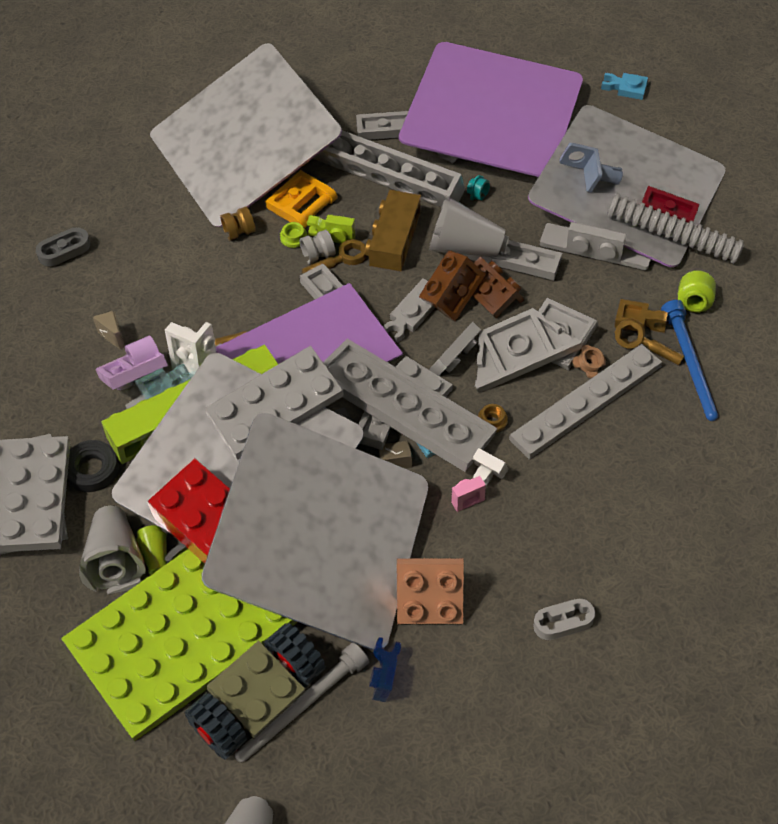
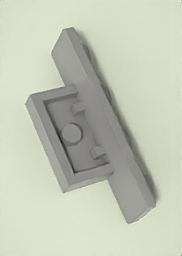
(592, 243)

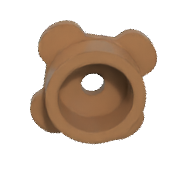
(592, 354)

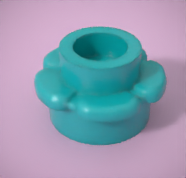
(476, 186)

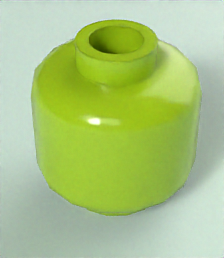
(697, 291)

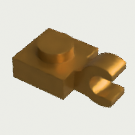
(631, 309)

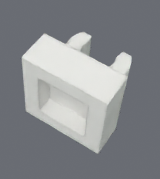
(488, 466)

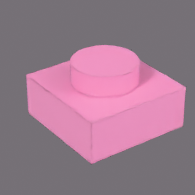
(468, 493)

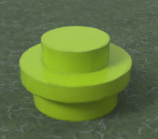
(291, 234)

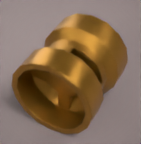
(237, 223)

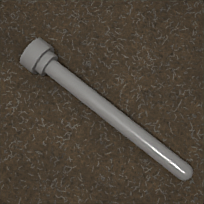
(351, 660)

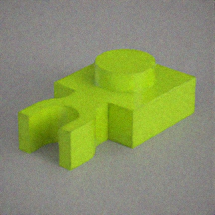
(339, 227)

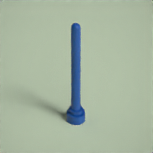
(676, 317)

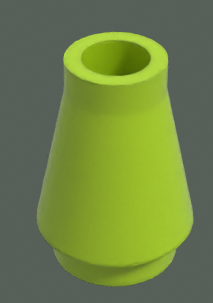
(153, 547)

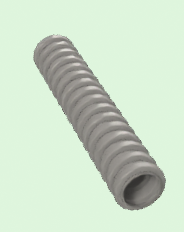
(676, 228)

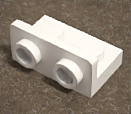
(188, 346)

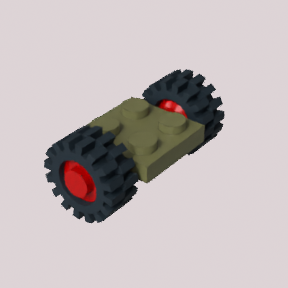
(255, 690)

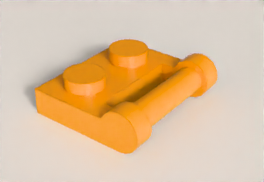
(298, 192)

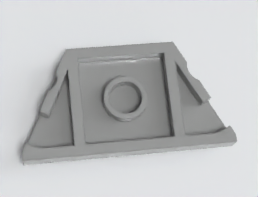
(520, 347)

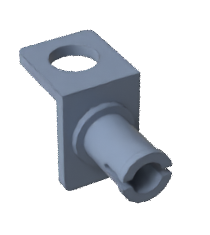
(591, 165)

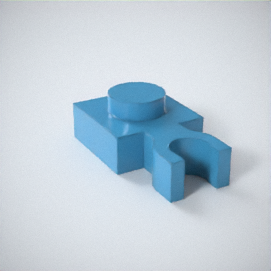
(627, 86)

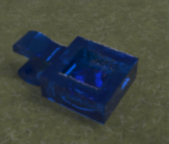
(382, 677)

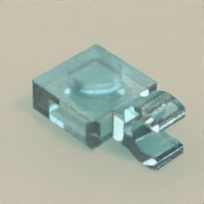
(160, 381)

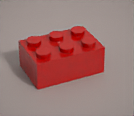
(191, 507)

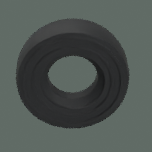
(99, 480)

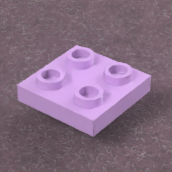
(140, 361)

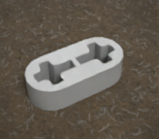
(562, 612)

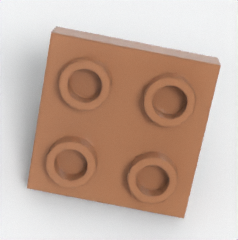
(430, 591)

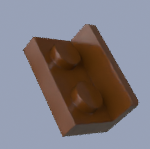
(452, 284)
(494, 291)

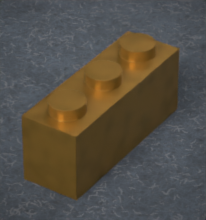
(393, 230)

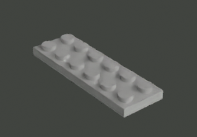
(408, 405)

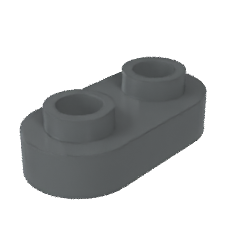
(62, 247)

